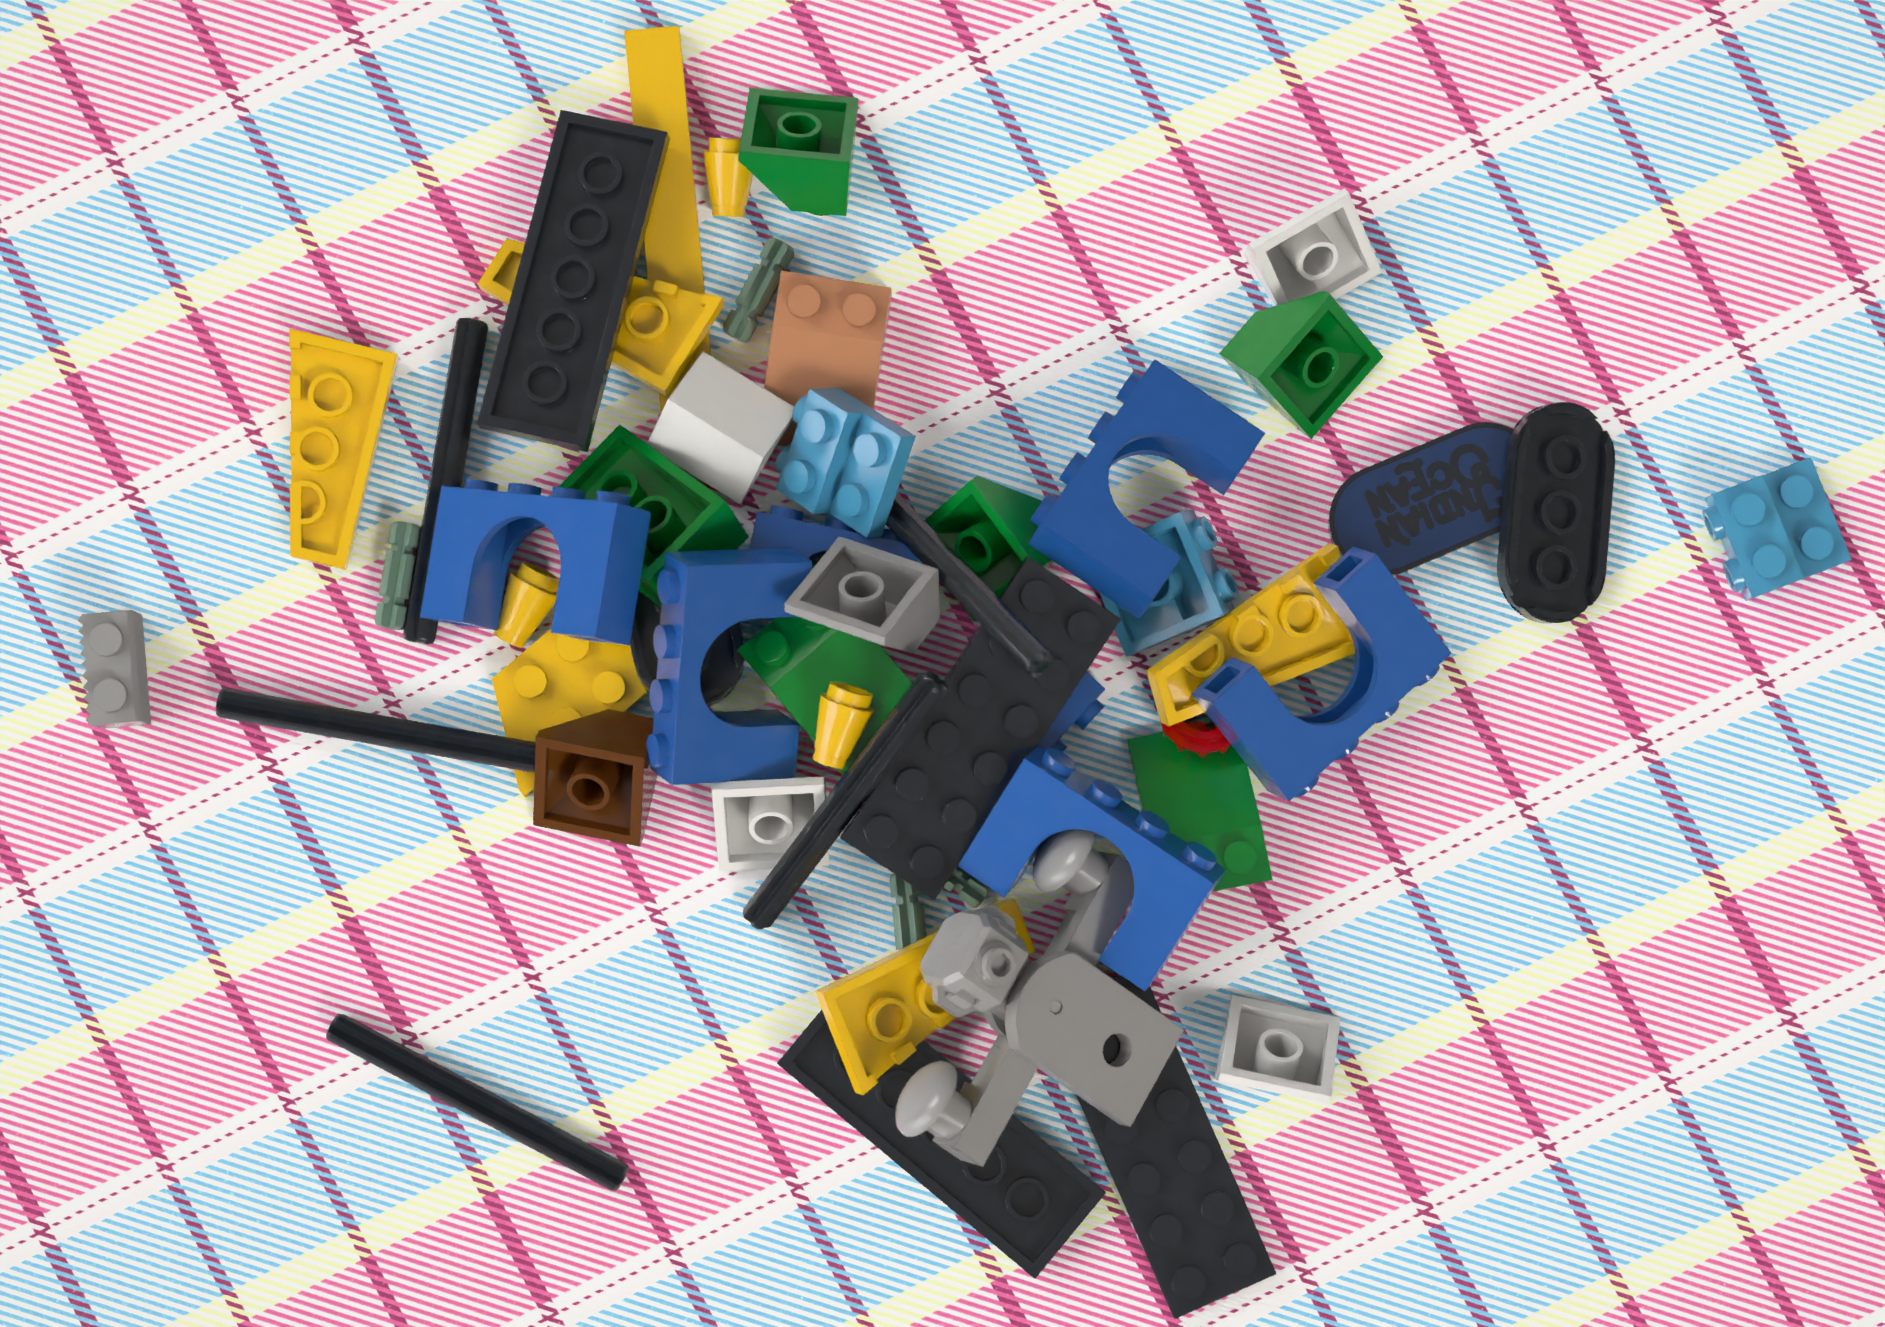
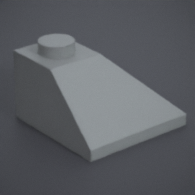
(870, 595)

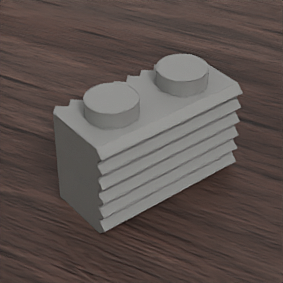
(115, 669)

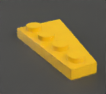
(658, 325)
(335, 429)
(1278, 631)
(889, 1008)

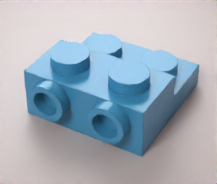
(844, 460)
(1775, 529)
(1192, 593)

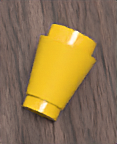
(727, 178)
(526, 602)
(840, 723)

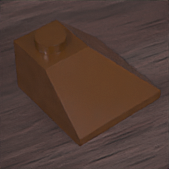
(595, 777)

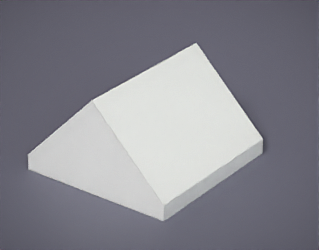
(1314, 253)
(721, 426)
(762, 819)
(1278, 1049)

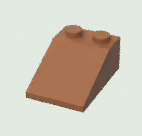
(826, 338)

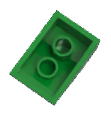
(681, 508)
(803, 657)
(1204, 803)

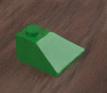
(801, 147)
(1302, 358)
(989, 530)

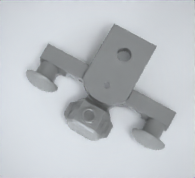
(1044, 1011)

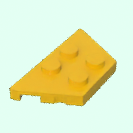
(562, 682)

